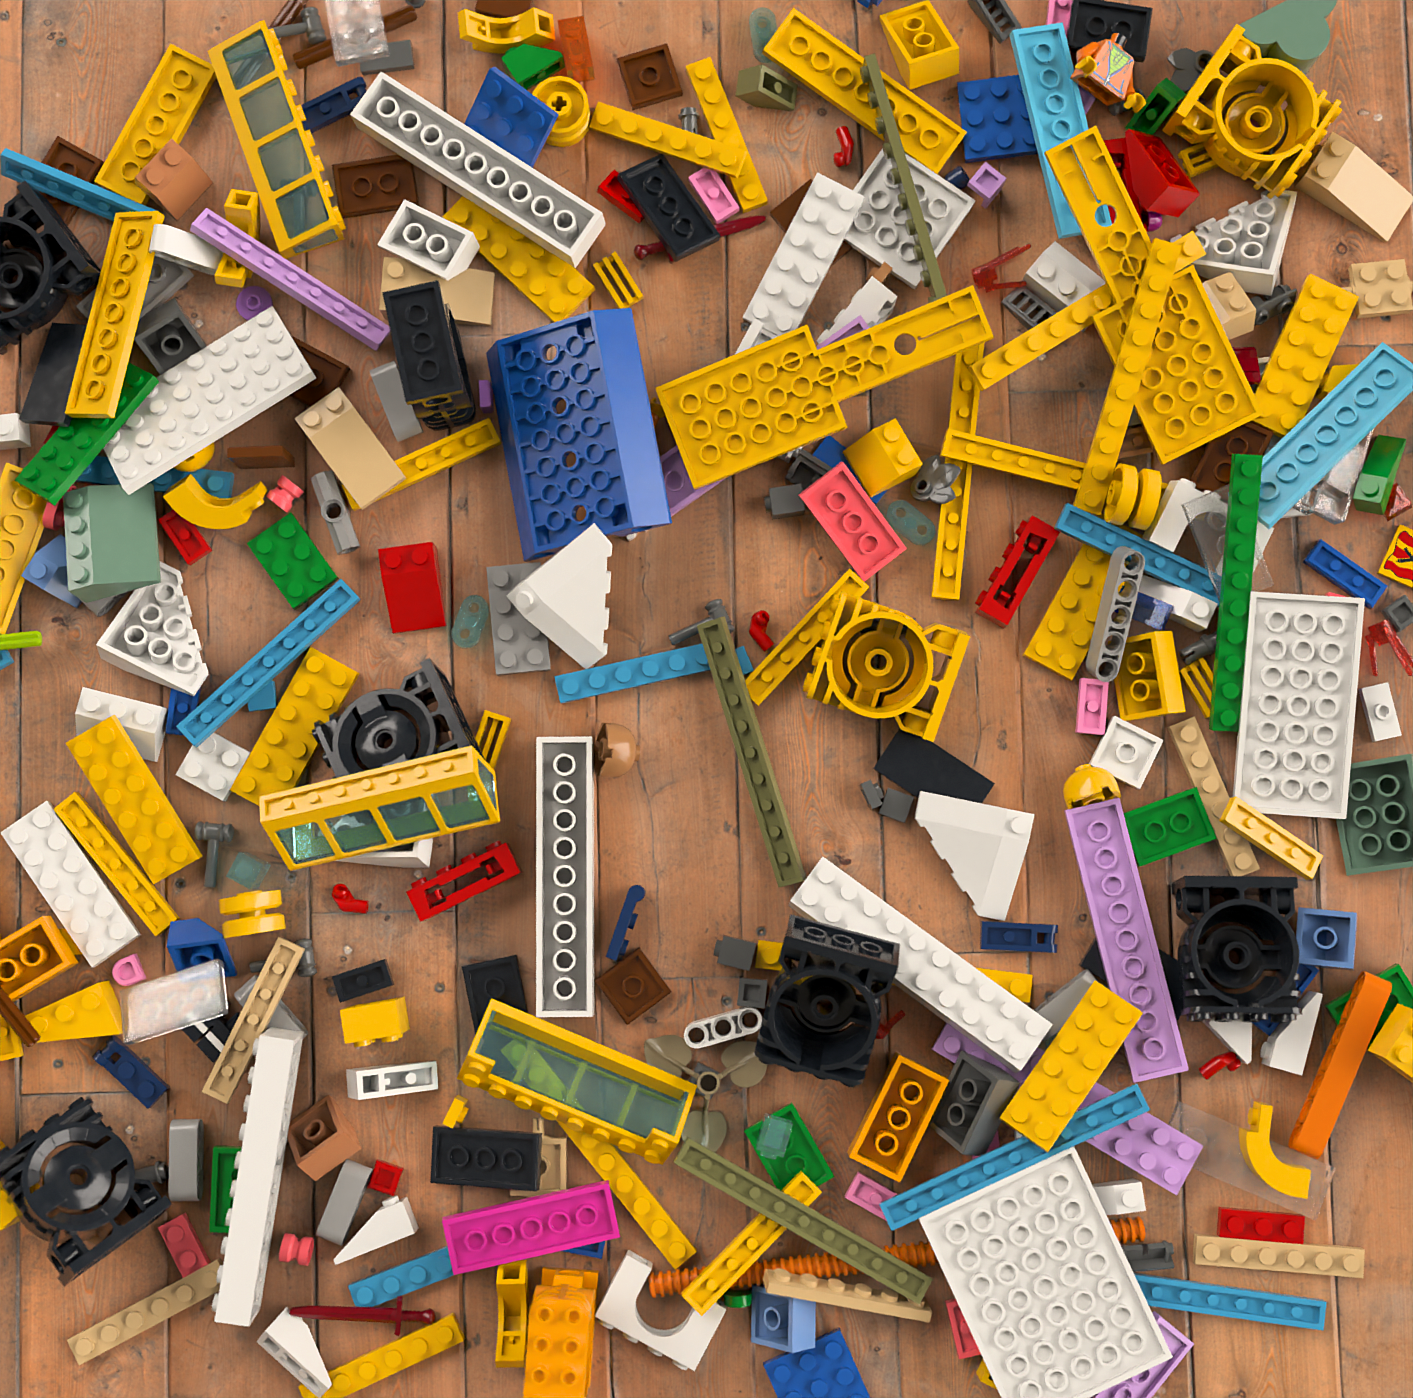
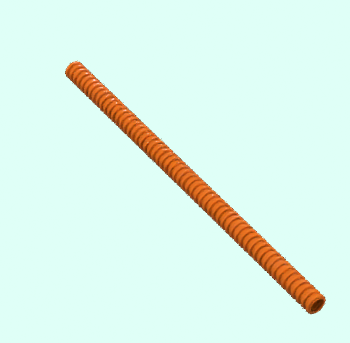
(829, 1264)

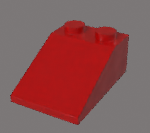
(1158, 176)
(412, 587)

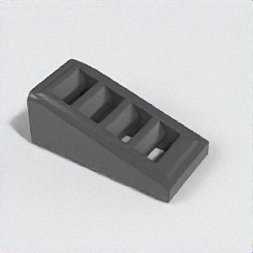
(988, 19)
(1036, 303)

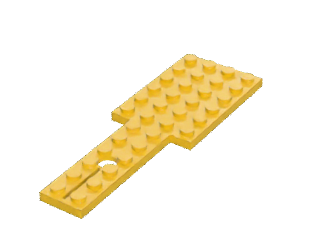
(1191, 375)
(790, 391)

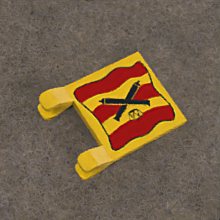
(1399, 558)

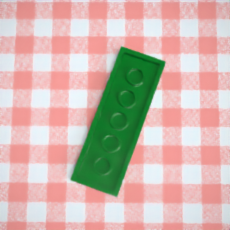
(76, 446)

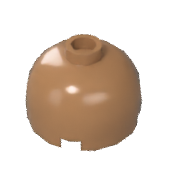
(615, 751)

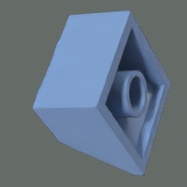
(1326, 938)
(782, 1321)

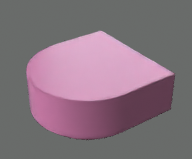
(128, 971)

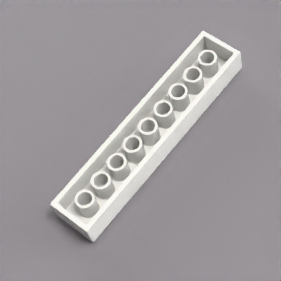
(478, 169)
(564, 876)
(927, 967)
(258, 1176)

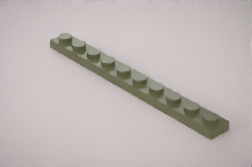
(901, 175)
(751, 752)
(803, 1220)

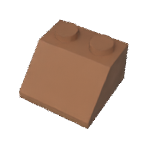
(173, 180)
(322, 1138)

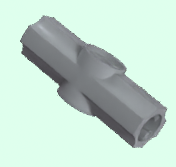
(340, 528)

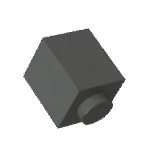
(784, 502)
(734, 952)

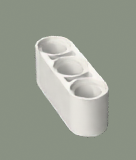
(184, 249)
(712, 1036)

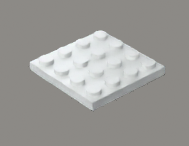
(880, 224)

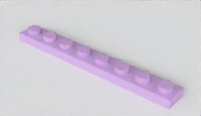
(290, 279)

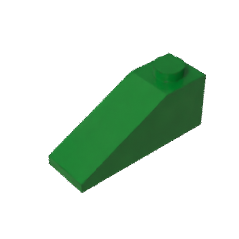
(1378, 475)

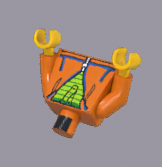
(1107, 72)

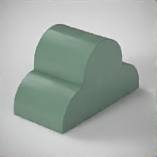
(1292, 31)

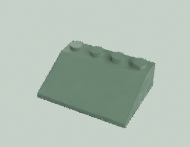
(110, 540)
(1378, 816)

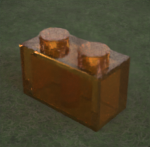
(576, 49)

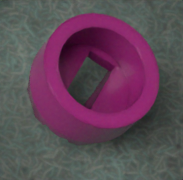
(1152, 220)

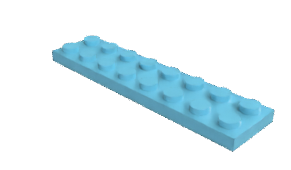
(1053, 109)
(1332, 430)

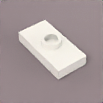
(1380, 712)

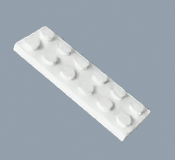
(804, 256)
(70, 884)

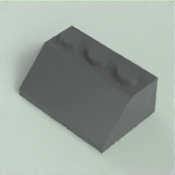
(973, 1104)

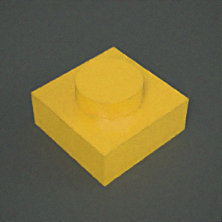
(456, 1112)

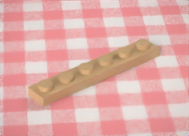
(1205, 776)
(253, 1020)
(1278, 1256)
(844, 1295)
(145, 1313)

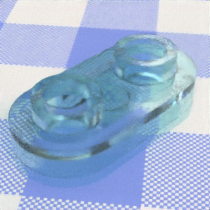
(759, 35)
(908, 525)
(472, 621)

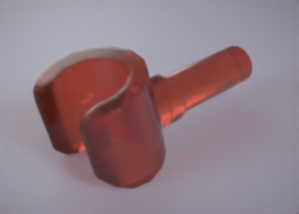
(883, 1030)

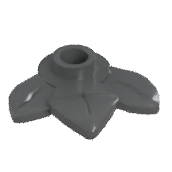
(1187, 66)
(938, 480)

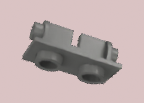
(1279, 303)
(1149, 1256)

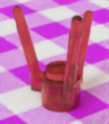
(986, 273)
(1383, 634)

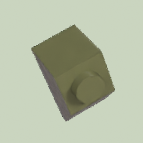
(766, 89)

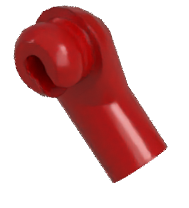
(847, 145)
(758, 629)
(346, 901)
(1218, 1062)

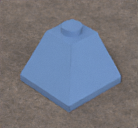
(49, 571)

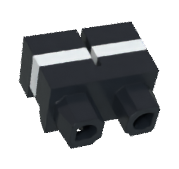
(212, 1042)

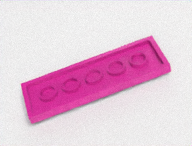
(530, 1227)

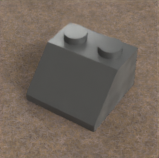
(168, 336)

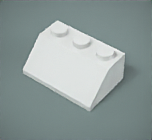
(429, 241)
(1060, 278)
(140, 720)

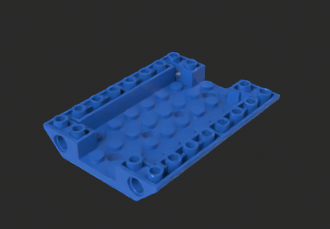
(603, 424)

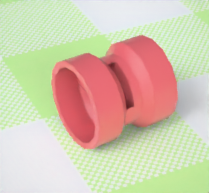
(284, 493)
(294, 1248)

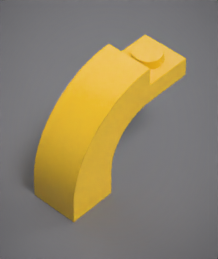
(500, 34)
(243, 212)
(209, 511)
(1257, 1153)
(512, 1314)

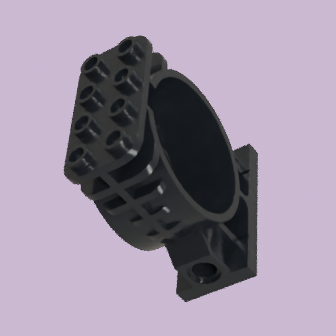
(39, 289)
(430, 356)
(372, 721)
(831, 966)
(1274, 995)
(106, 1152)

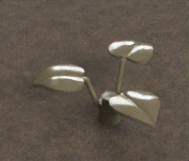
(673, 1054)

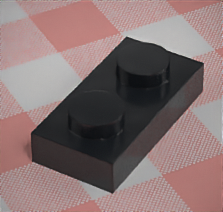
(363, 980)

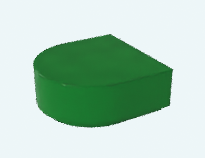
(738, 1298)

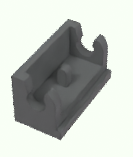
(806, 470)

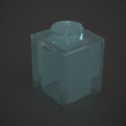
(248, 870)
(773, 1136)

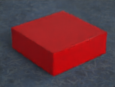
(385, 1177)

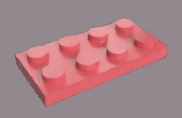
(852, 521)

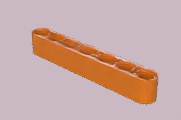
(1339, 1065)

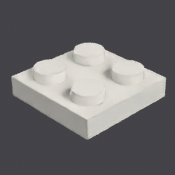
(1126, 752)
(214, 765)

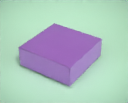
(486, 396)

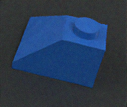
(195, 943)

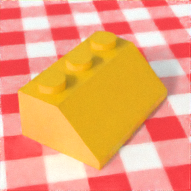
(1149, 677)

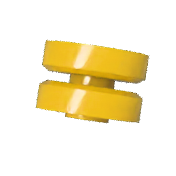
(571, 104)
(1132, 496)
(251, 913)

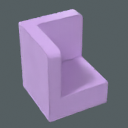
(987, 183)

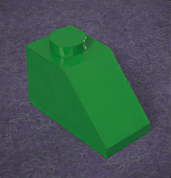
(531, 64)
(1158, 108)

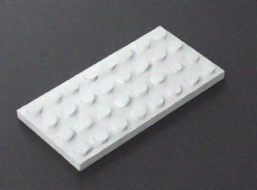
(208, 398)
(1298, 704)

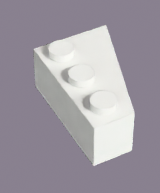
(872, 302)

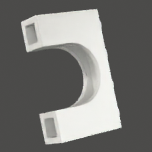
(1171, 520)
(619, 1310)

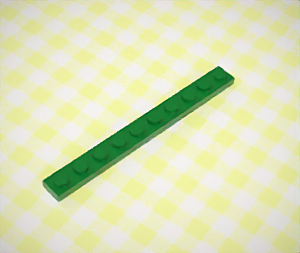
(1235, 591)

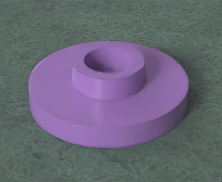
(253, 301)

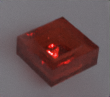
(1397, 503)

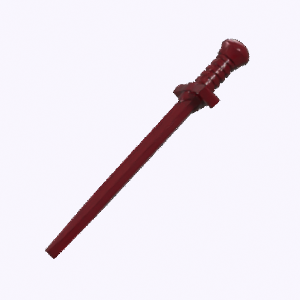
(723, 229)
(366, 1314)

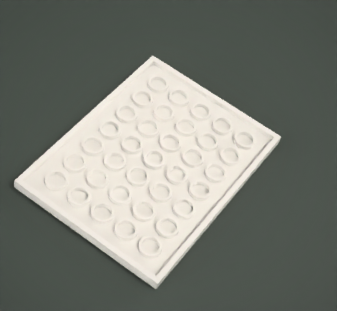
(1045, 1284)

